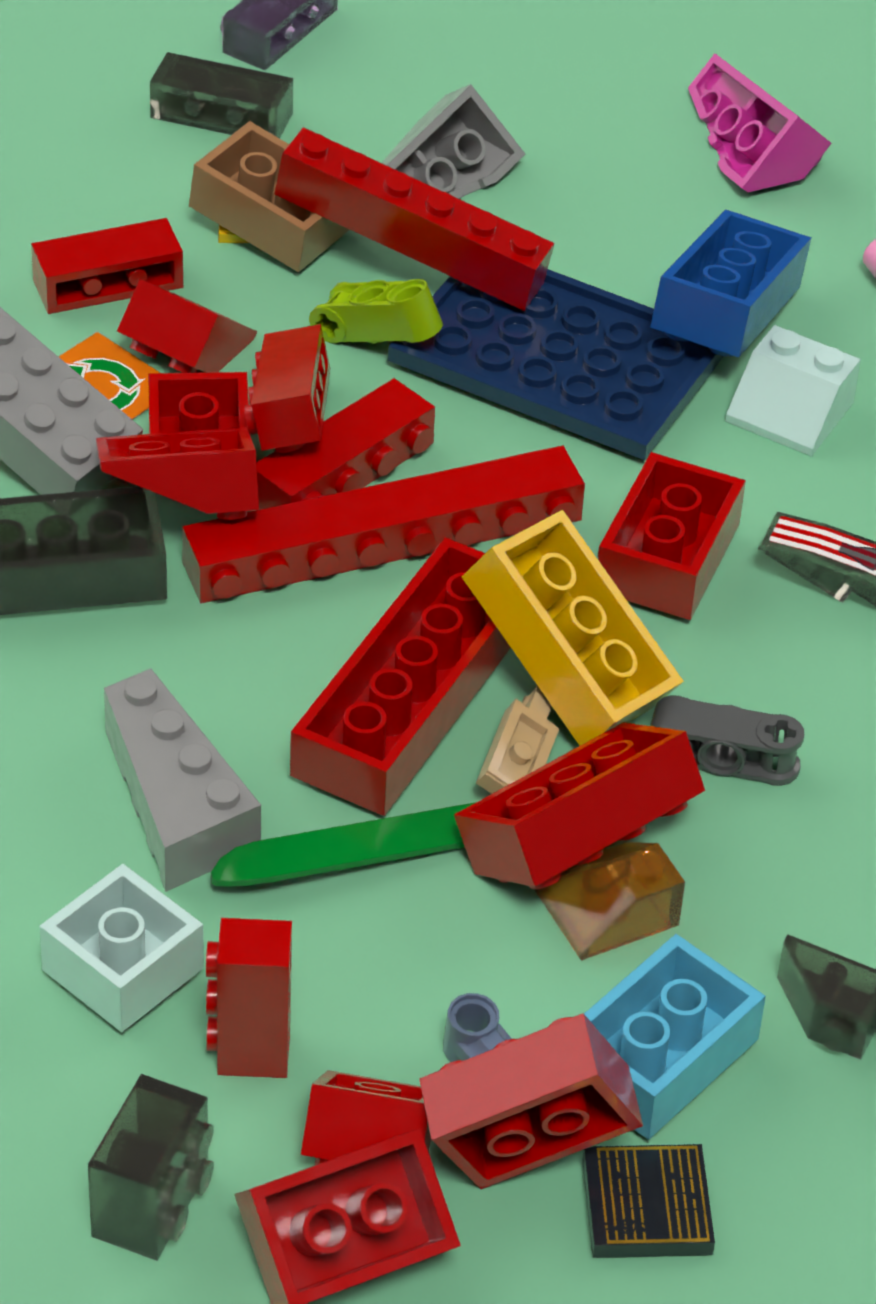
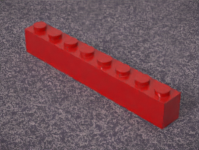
(379, 523)

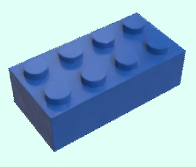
(730, 283)

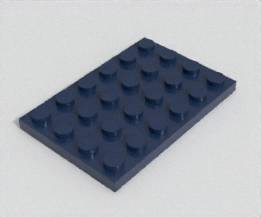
(566, 360)

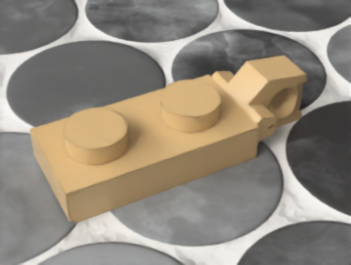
(520, 742)

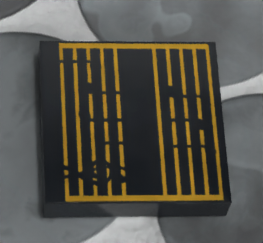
(648, 1201)

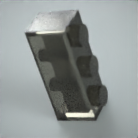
(219, 96)

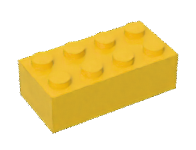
(571, 628)

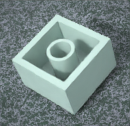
(122, 947)

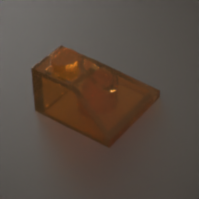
(616, 898)

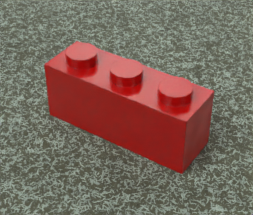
(106, 264)
(250, 997)

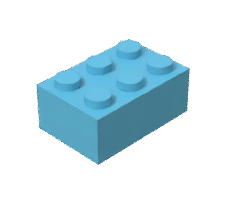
(677, 1027)

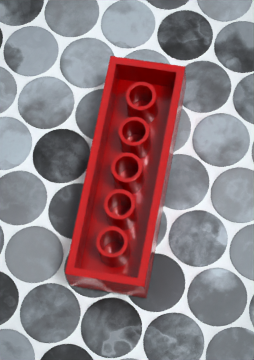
(400, 687)

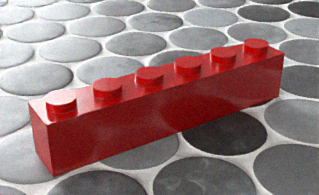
(413, 218)

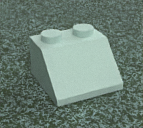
(794, 390)

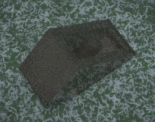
(829, 996)

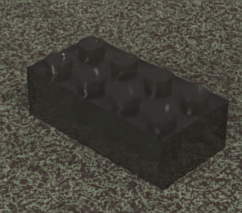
(81, 550)

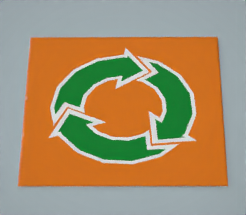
(112, 372)

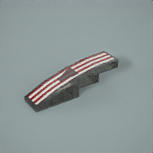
(823, 555)

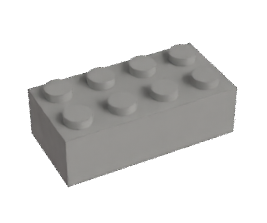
(51, 416)

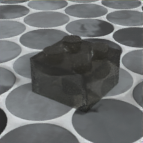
(150, 1167)

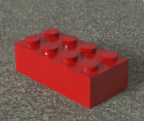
(580, 804)

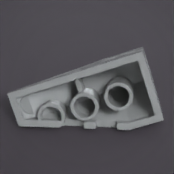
(457, 146)

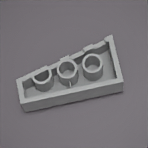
(177, 780)

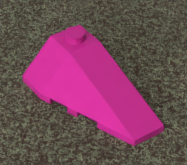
(752, 131)

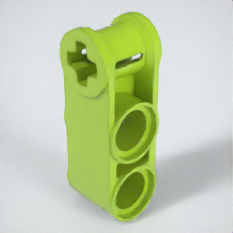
(378, 312)

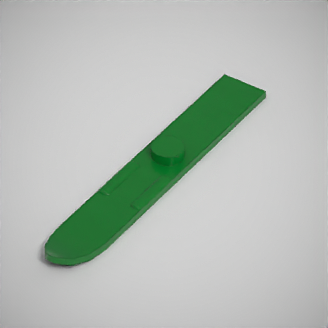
(340, 848)

